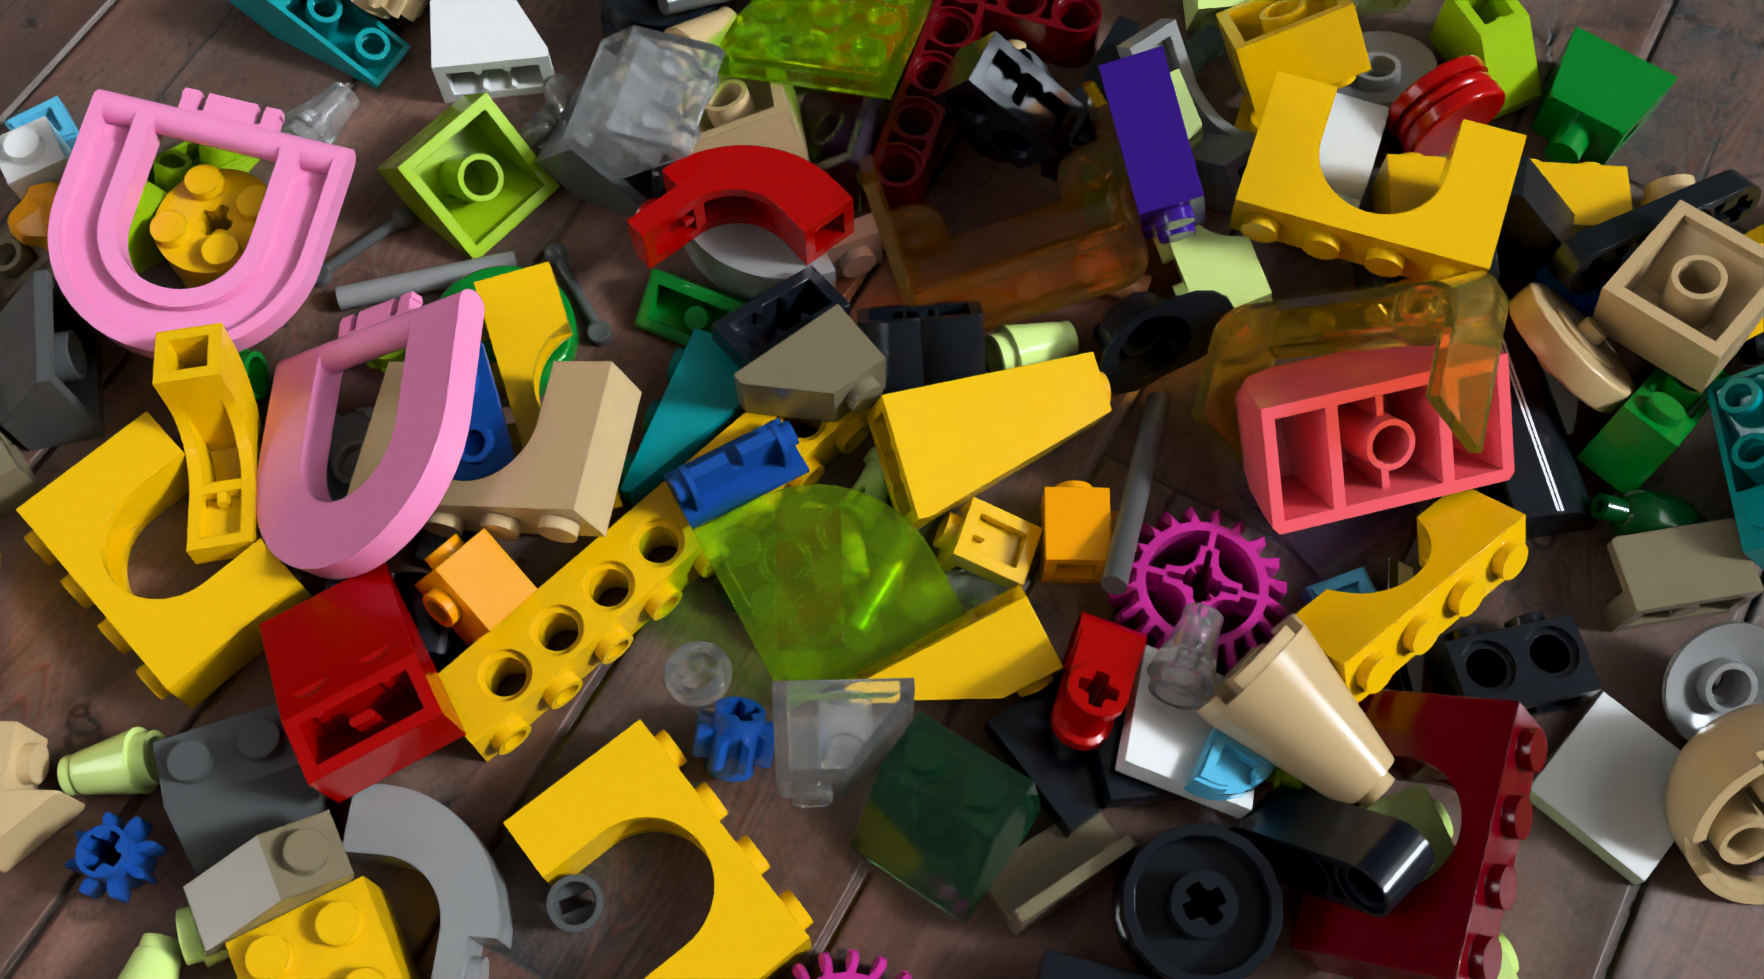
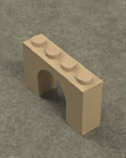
(561, 478)

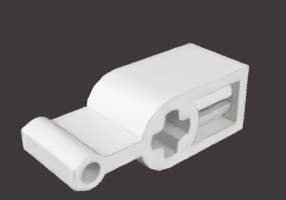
(1351, 145)

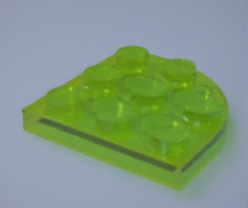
(825, 43)
(827, 580)

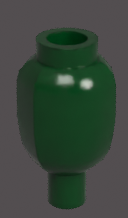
(1644, 511)

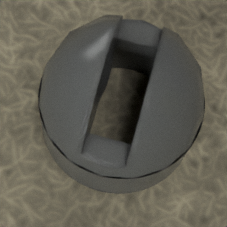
(582, 916)

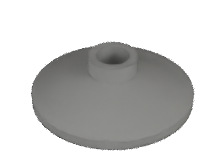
(1395, 65)
(1689, 677)

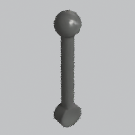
(401, 218)
(598, 331)

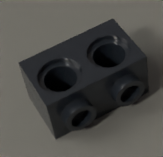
(1008, 100)
(1509, 667)

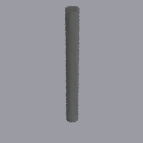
(1135, 494)

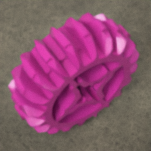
(1248, 601)

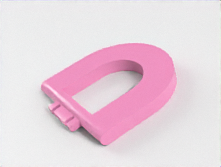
(103, 191)
(425, 448)

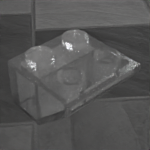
(643, 100)

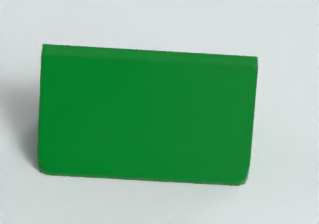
(678, 305)

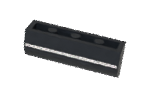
(1546, 472)

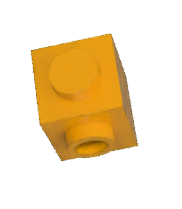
(1075, 532)
(472, 585)

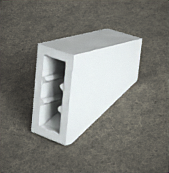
(486, 49)

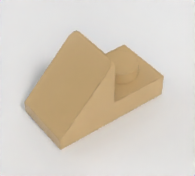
(27, 813)

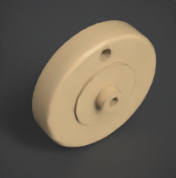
(1571, 348)

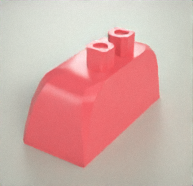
(1360, 437)

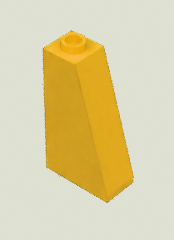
(974, 431)

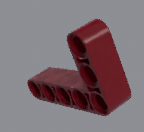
(1054, 30)

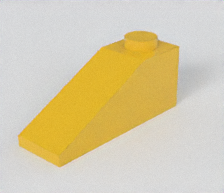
(977, 656)

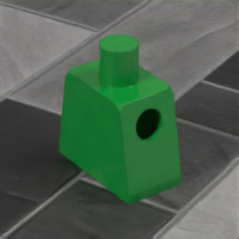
(1596, 99)

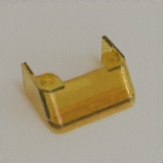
(1454, 311)

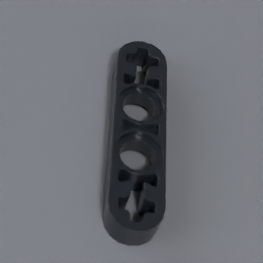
(1598, 252)

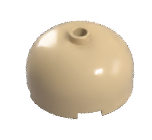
(1719, 795)

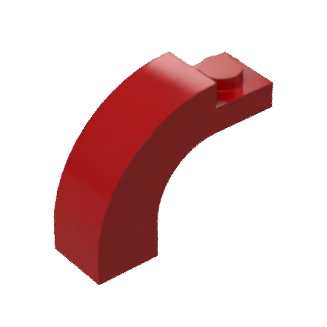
(744, 187)

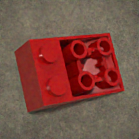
(356, 685)

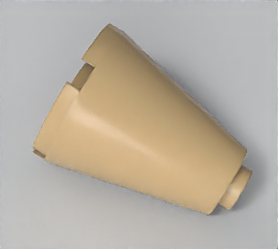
(1301, 717)

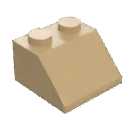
(753, 114)
(1686, 296)

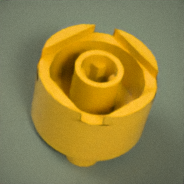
(207, 222)

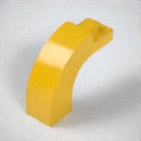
(221, 435)

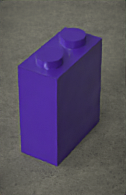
(1154, 145)

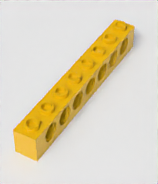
(572, 595)

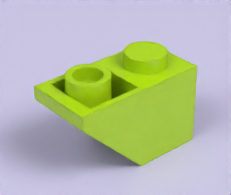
(1500, 37)

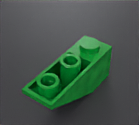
(1645, 430)

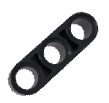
(1338, 849)

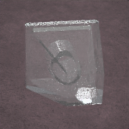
(835, 733)

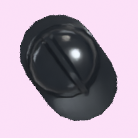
(1156, 335)

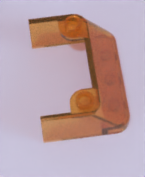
(1030, 260)

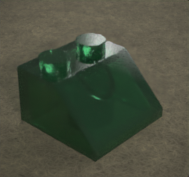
(945, 816)

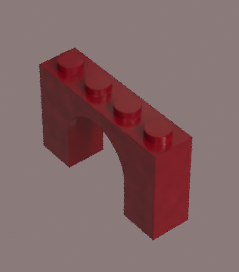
(1455, 916)

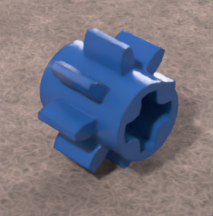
(734, 739)
(98, 848)

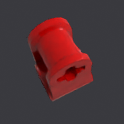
(1095, 680)

